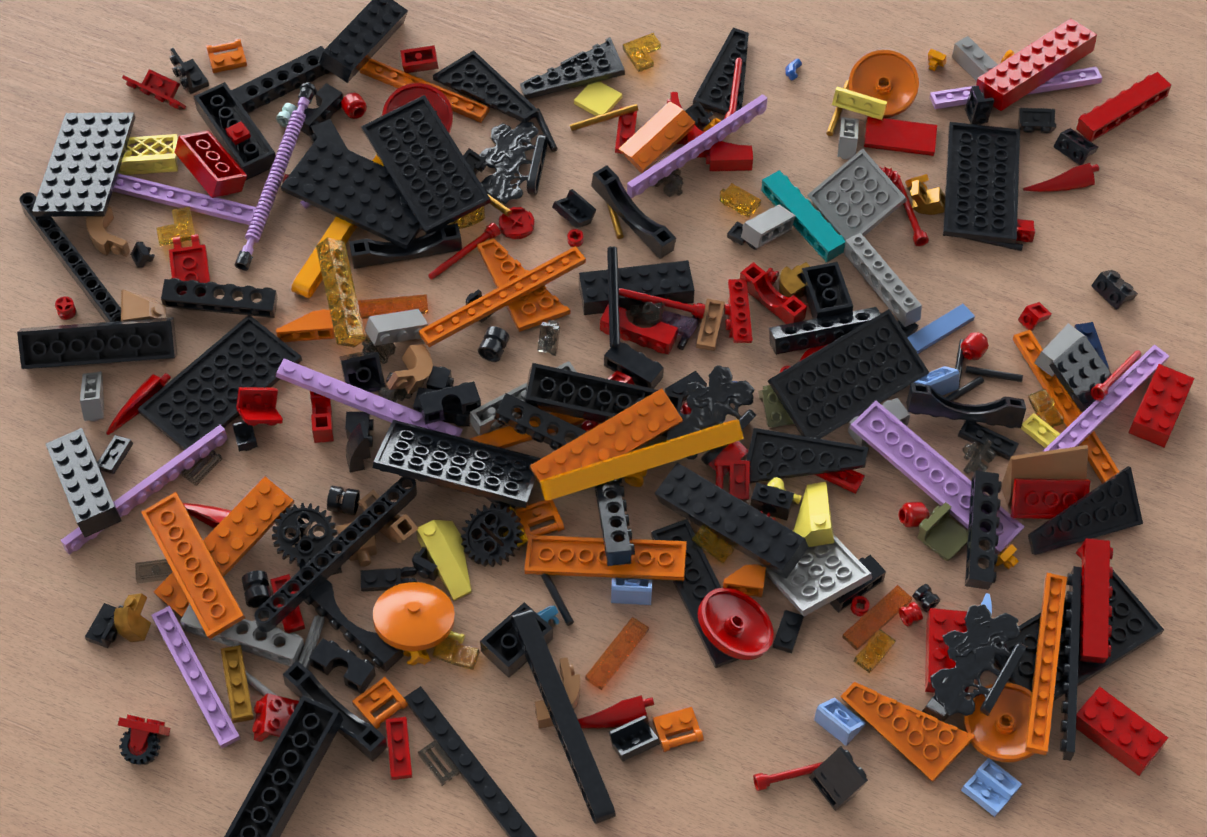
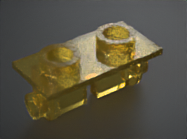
(713, 545)

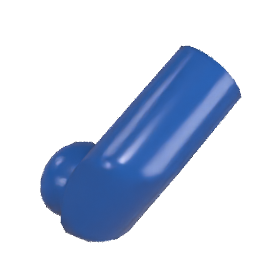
(791, 68)

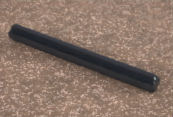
(613, 295)

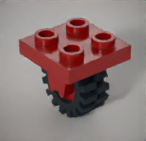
(141, 740)

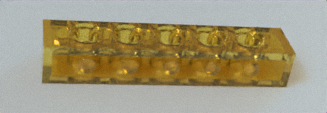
(340, 292)

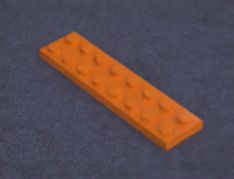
(613, 437)
(234, 536)
(587, 558)
(193, 565)

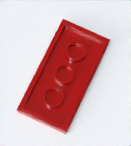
(900, 136)
(1045, 496)

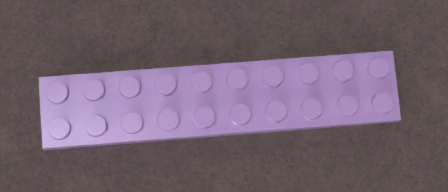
(926, 468)

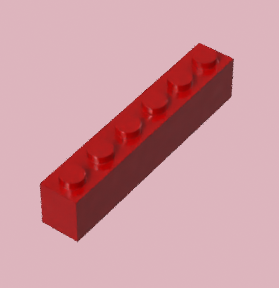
(1123, 106)
(1095, 601)

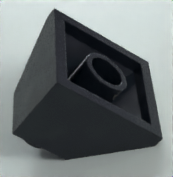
(363, 370)

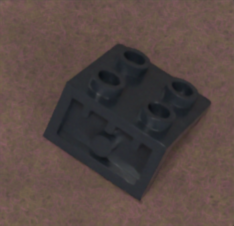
(188, 72)

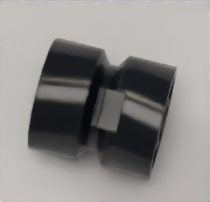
(493, 344)
(349, 502)
(256, 588)

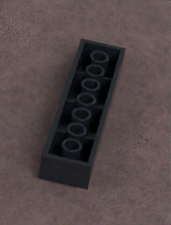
(97, 343)
(584, 394)
(732, 520)
(287, 771)

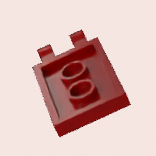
(189, 262)

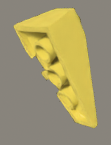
(814, 516)
(446, 552)

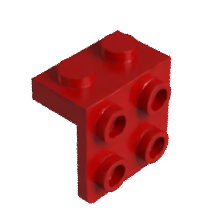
(258, 406)
(272, 715)

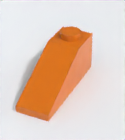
(312, 326)

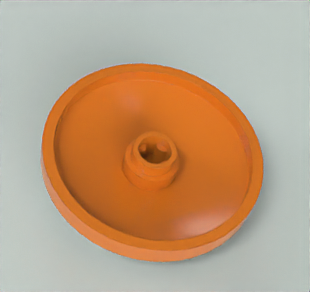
(886, 77)
(413, 616)
(1004, 730)

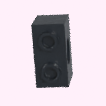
(772, 501)

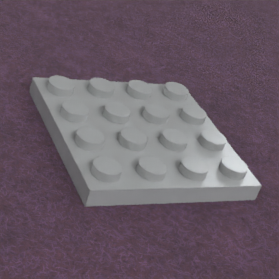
(857, 196)
(821, 576)

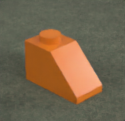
(747, 579)

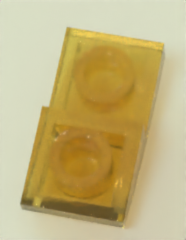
(471, 218)
(1044, 408)
(874, 651)
(456, 654)

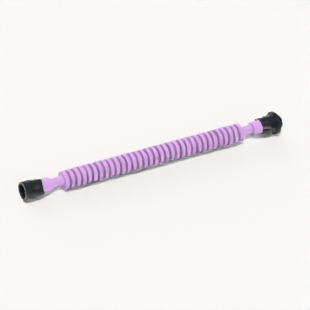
(275, 176)

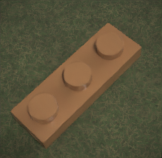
(710, 325)

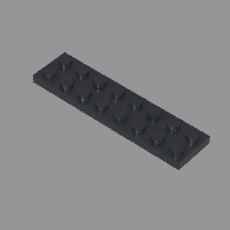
(697, 582)

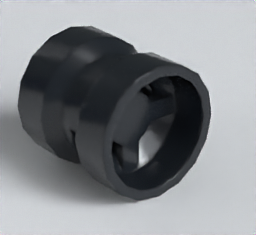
(926, 597)

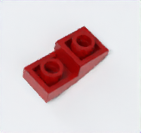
(732, 451)

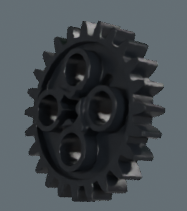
(505, 521)
(290, 524)

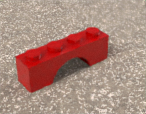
(785, 308)
(658, 337)

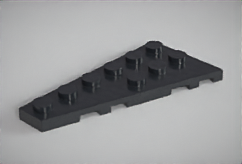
(579, 70)
(481, 82)
(717, 86)
(791, 455)
(1100, 512)

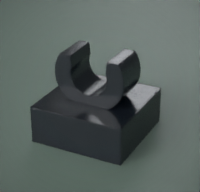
(141, 255)

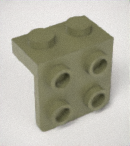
(774, 410)
(943, 533)

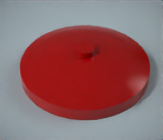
(415, 90)
(735, 624)

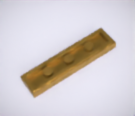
(236, 684)

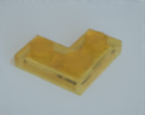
(639, 50)
(182, 227)

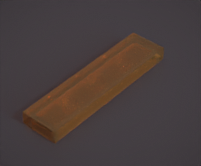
(382, 306)
(876, 617)
(616, 653)

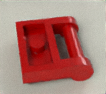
(738, 477)

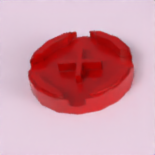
(518, 224)

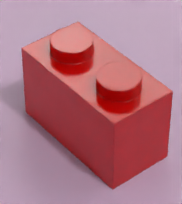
(419, 59)

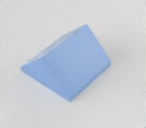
(941, 380)
(631, 591)
(838, 720)

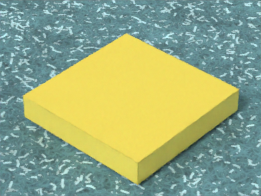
(598, 98)

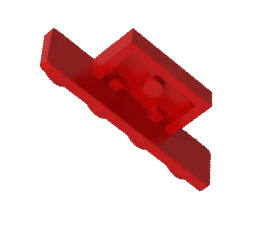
(158, 85)
(738, 312)

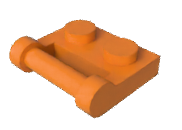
(227, 60)
(539, 513)
(375, 698)
(677, 723)

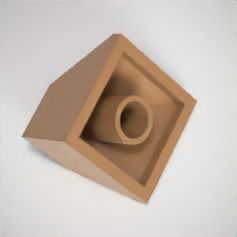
(140, 307)

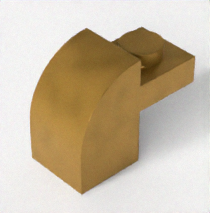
(927, 202)
(790, 281)
(129, 619)

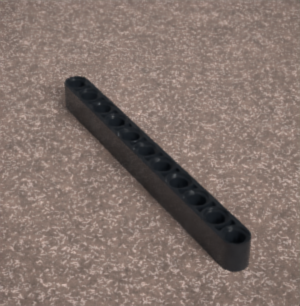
(72, 261)
(335, 561)
(563, 716)

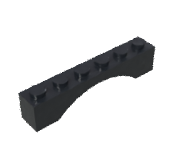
(654, 235)
(372, 253)
(1003, 412)
(367, 642)
(354, 729)

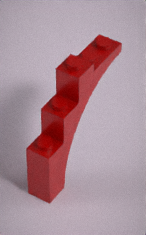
(722, 155)

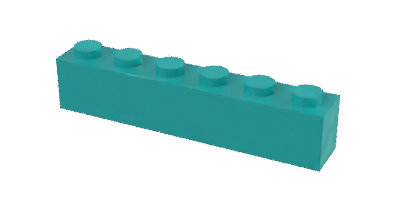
(807, 220)

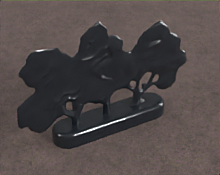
(508, 157)
(712, 405)
(973, 655)

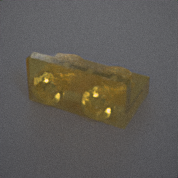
(739, 200)

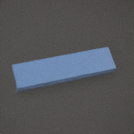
(941, 328)

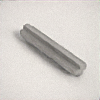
(311, 640)

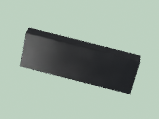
(1000, 444)

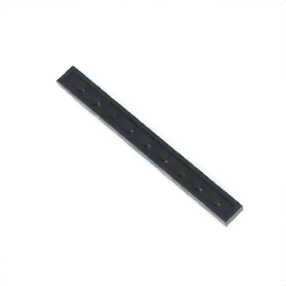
(1070, 669)
(468, 765)

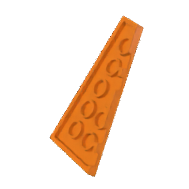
(534, 307)
(916, 735)

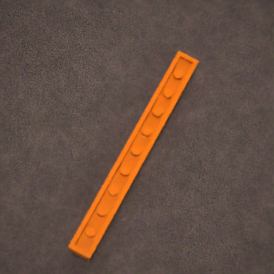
(502, 296)
(1097, 454)
(1046, 664)

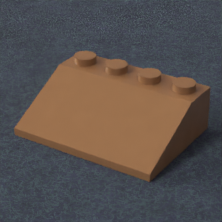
(1052, 464)

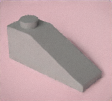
(848, 138)
(92, 396)

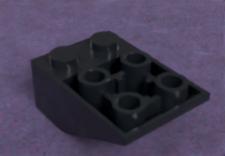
(839, 778)

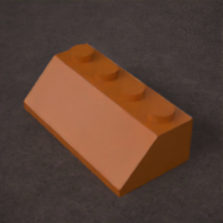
(657, 137)

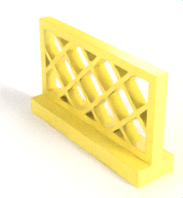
(145, 163)

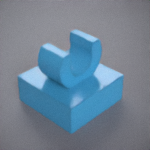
(548, 613)

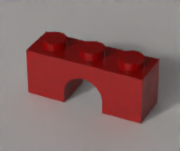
(321, 418)

